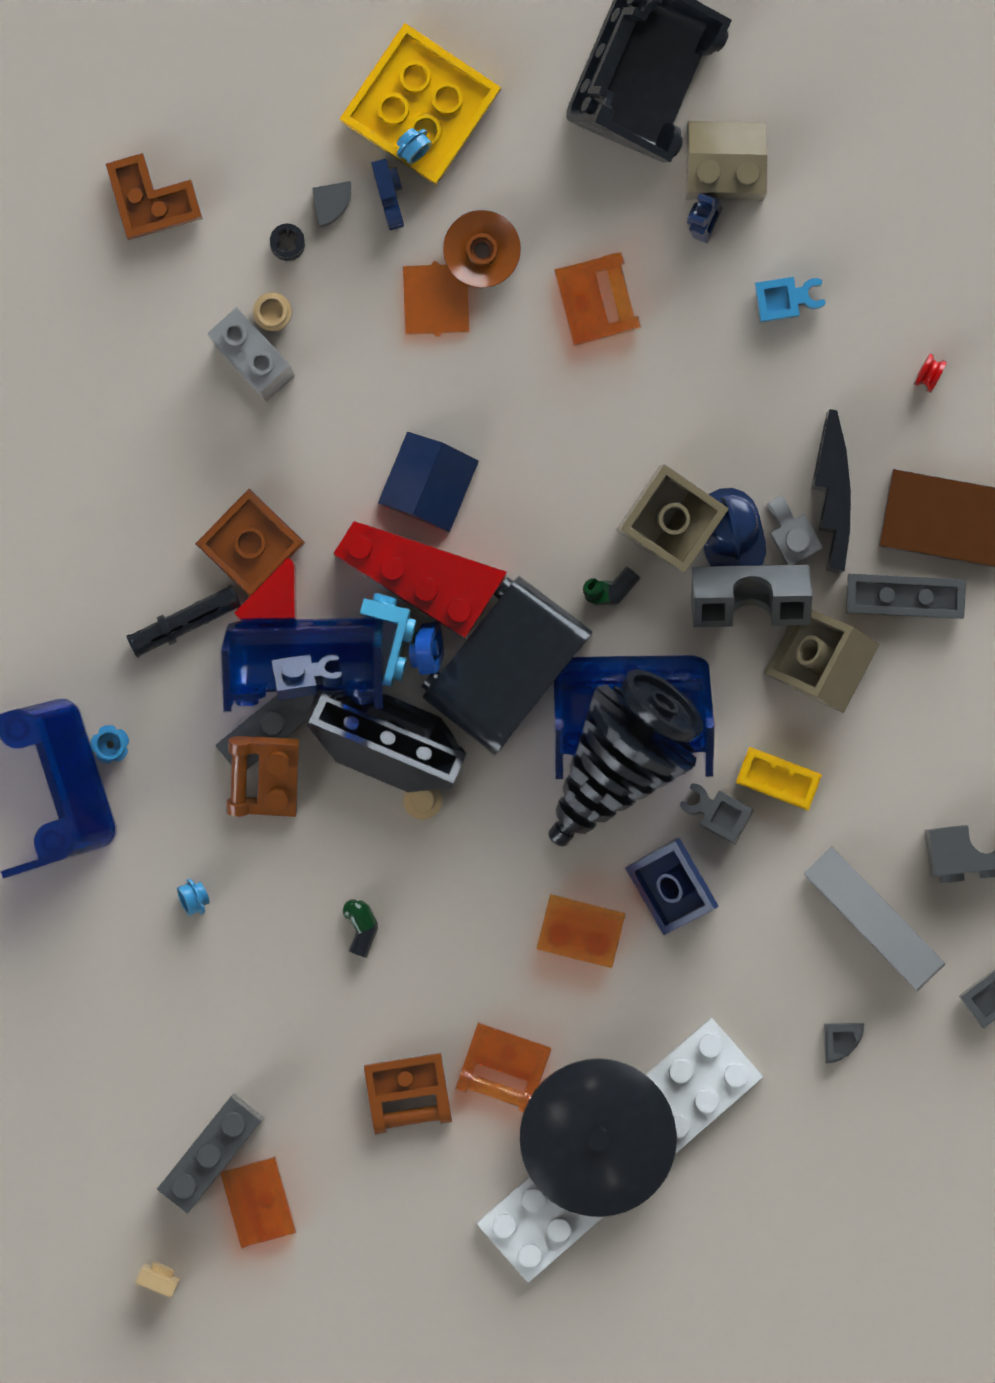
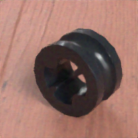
(275, 242)

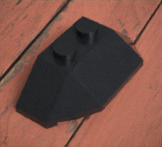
(388, 743)

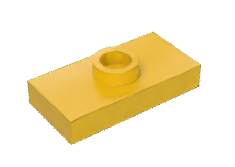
(778, 778)

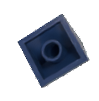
(428, 481)
(671, 886)

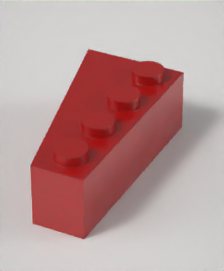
(428, 578)

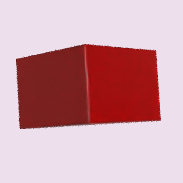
(274, 598)

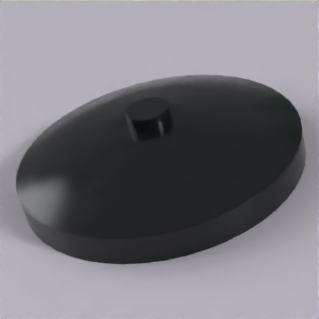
(598, 1137)

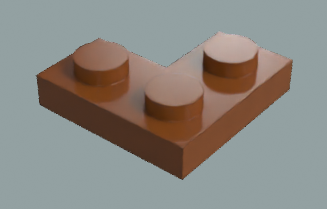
(146, 209)

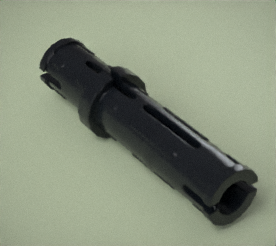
(183, 621)

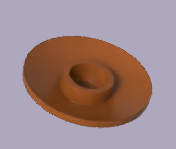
(476, 229)

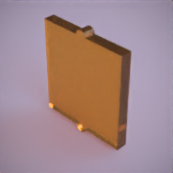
(434, 301)

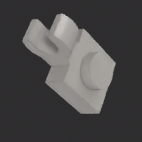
(794, 536)

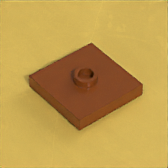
(249, 542)

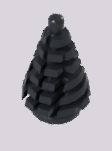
(627, 749)

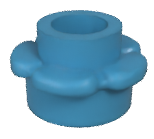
(413, 145)
(100, 740)
(193, 897)

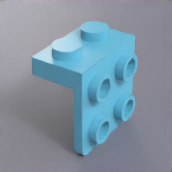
(386, 609)

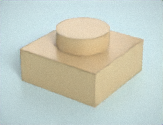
(158, 1278)

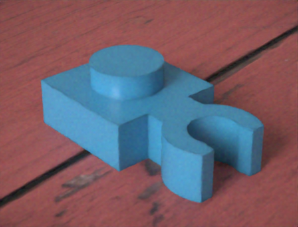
(780, 299)

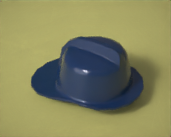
(739, 535)

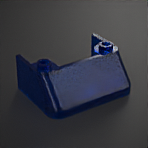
(254, 643)
(583, 675)
(72, 778)

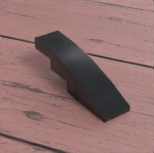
(833, 477)

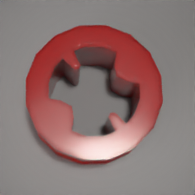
(930, 372)

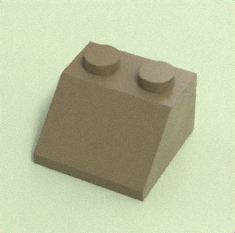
(727, 160)
(672, 518)
(823, 660)

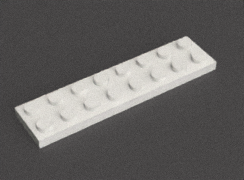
(699, 1083)

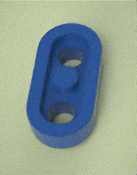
(428, 649)

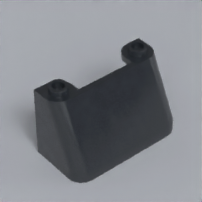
(644, 71)
(506, 664)

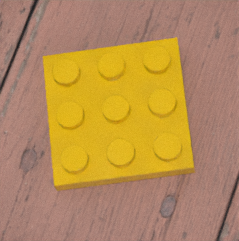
(420, 89)

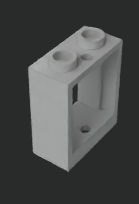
(251, 354)

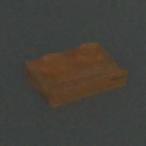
(580, 931)
(258, 1202)

